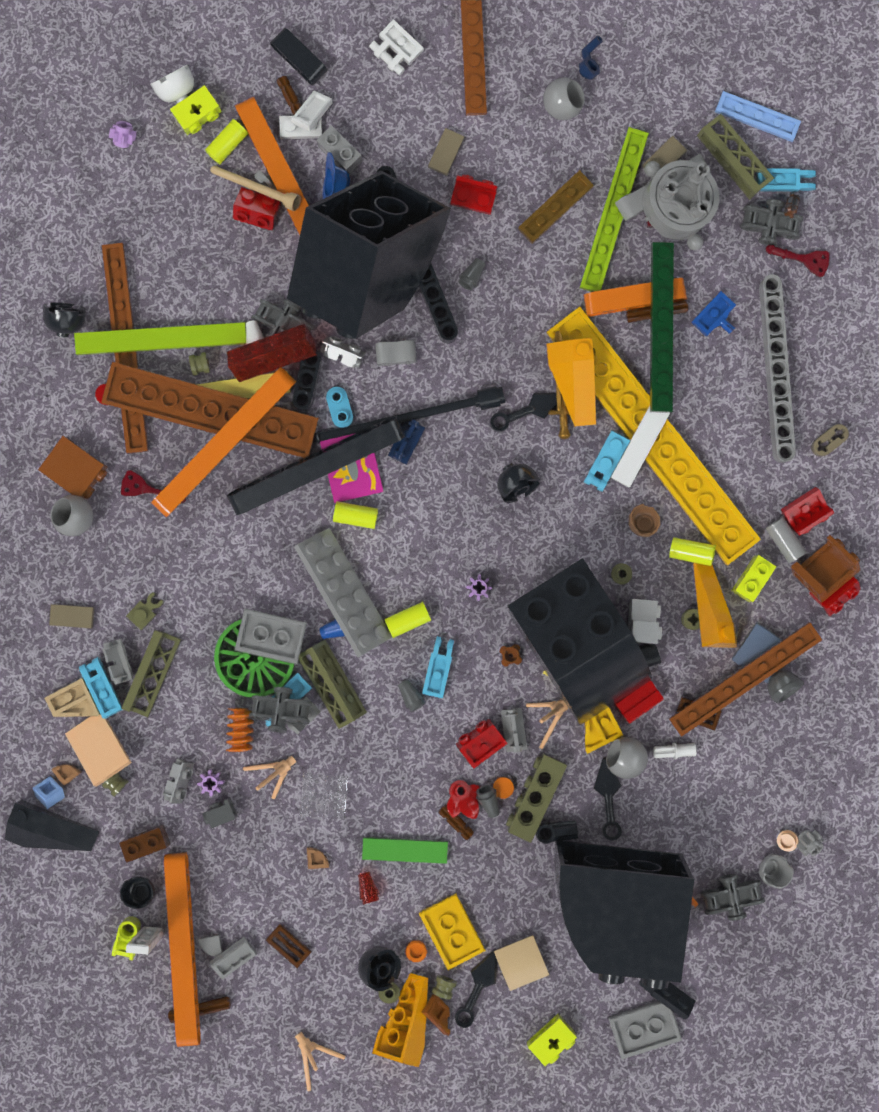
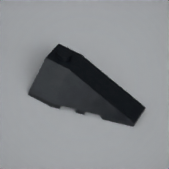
(40, 828)

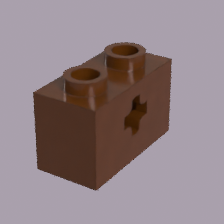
(144, 843)

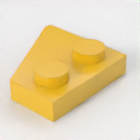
(601, 730)

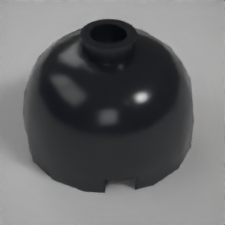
(63, 318)
(516, 481)
(379, 968)

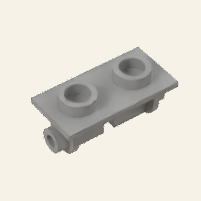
(335, 347)
(116, 652)
(514, 730)
(176, 791)

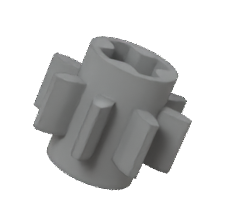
(810, 843)

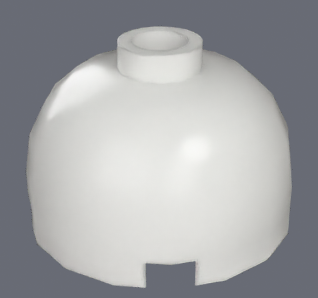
(174, 85)

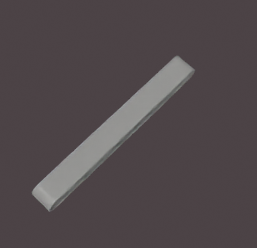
(780, 359)

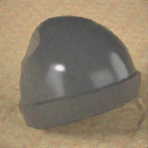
(783, 685)

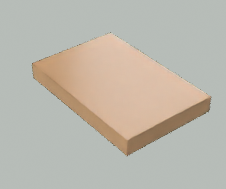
(98, 749)

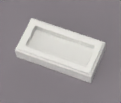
(311, 111)

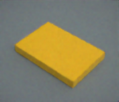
(452, 931)

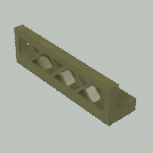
(728, 160)
(144, 669)
(334, 682)

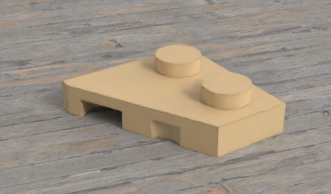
(72, 701)

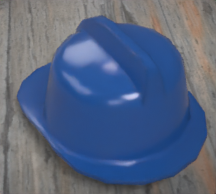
(335, 177)

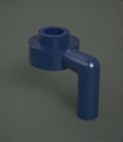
(588, 67)

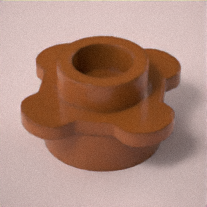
(505, 651)

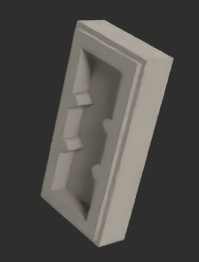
(233, 958)

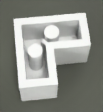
(643, 620)

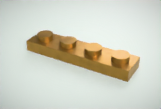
(555, 207)

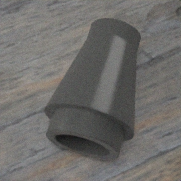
(471, 275)
(412, 697)
(488, 799)

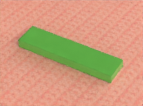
(404, 850)

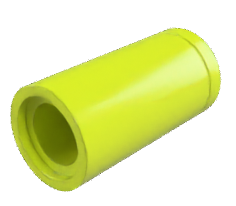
(226, 141)
(355, 515)
(692, 551)
(407, 619)

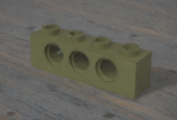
(527, 829)

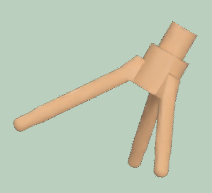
(557, 710)
(281, 769)
(306, 1048)

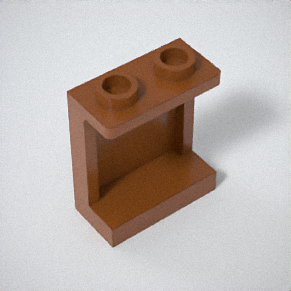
(73, 468)
(827, 569)

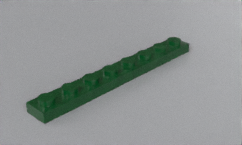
(661, 327)

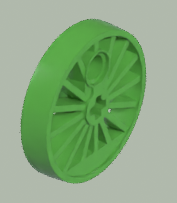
(247, 665)

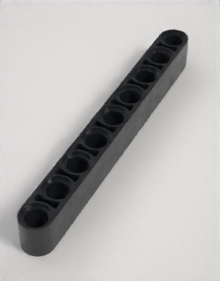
(438, 302)
(316, 465)

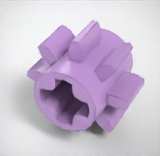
(122, 134)
(483, 583)
(206, 787)

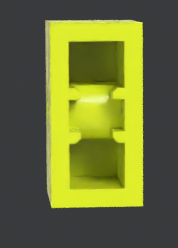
(201, 101)
(753, 578)
(557, 1030)

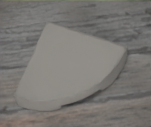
(262, 179)
(211, 945)

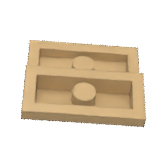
(521, 963)

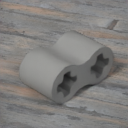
(395, 353)

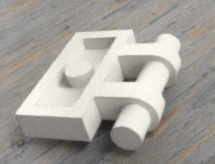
(401, 43)

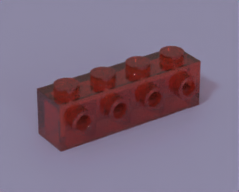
(271, 353)

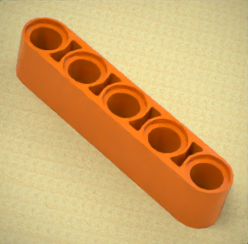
(627, 298)

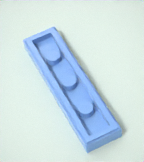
(757, 116)

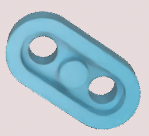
(339, 407)

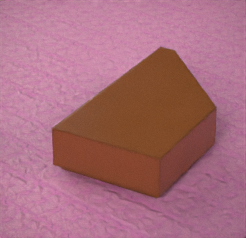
(438, 1013)

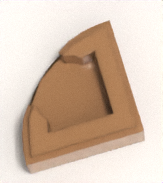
(66, 773)
(316, 859)

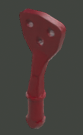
(806, 259)
(143, 486)

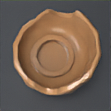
(644, 521)

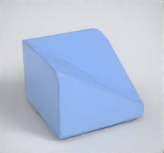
(48, 792)

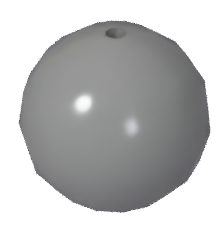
(563, 98)
(71, 515)
(627, 757)

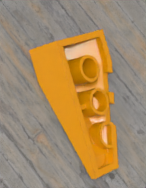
(574, 375)
(714, 616)
(405, 1031)

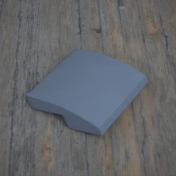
(755, 644)

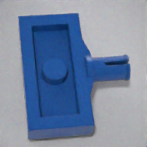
(715, 315)

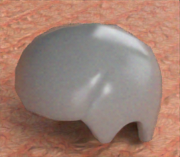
(776, 871)

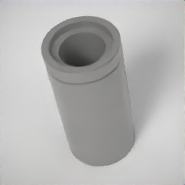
(785, 540)

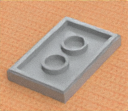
(270, 636)
(644, 1029)

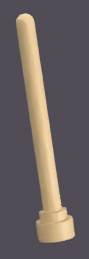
(290, 200)

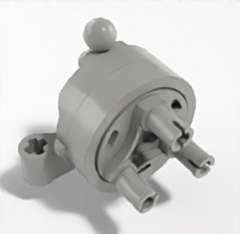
(675, 199)

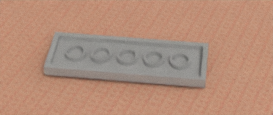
(343, 592)

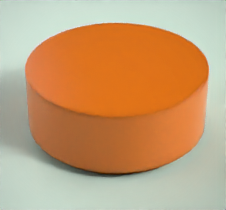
(504, 787)
(416, 951)

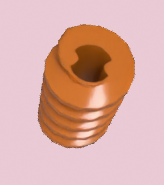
(240, 730)

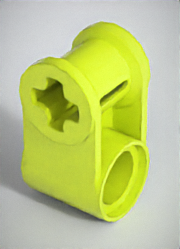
(124, 937)

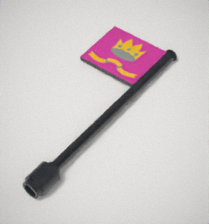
(363, 476)

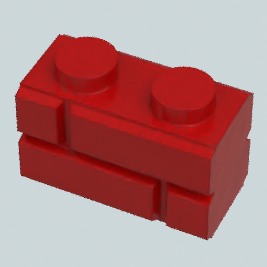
(639, 702)

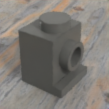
(220, 813)

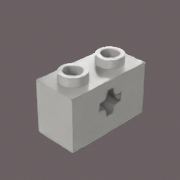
(343, 152)

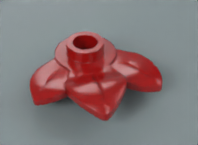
(464, 803)

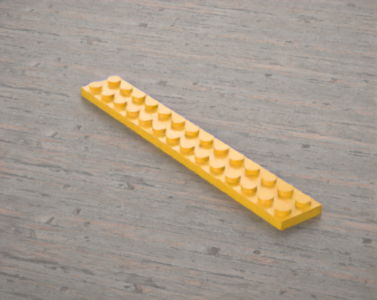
(670, 455)

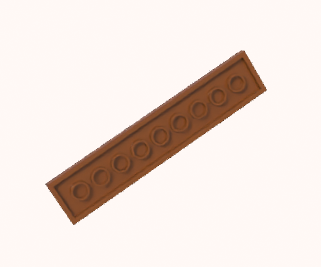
(205, 409)

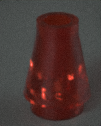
(367, 889)

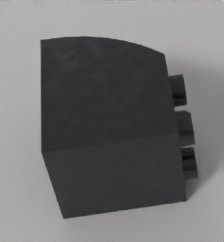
(365, 253)
(581, 641)
(625, 910)

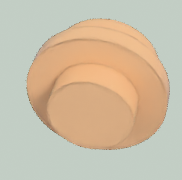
(787, 840)

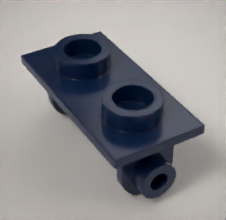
(404, 448)

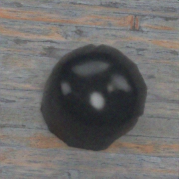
(137, 892)

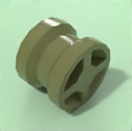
(199, 363)
(688, 619)
(115, 784)
(444, 987)

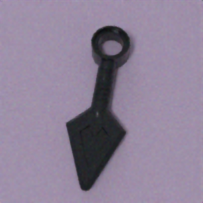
(539, 405)
(607, 785)
(483, 975)

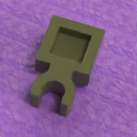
(143, 613)

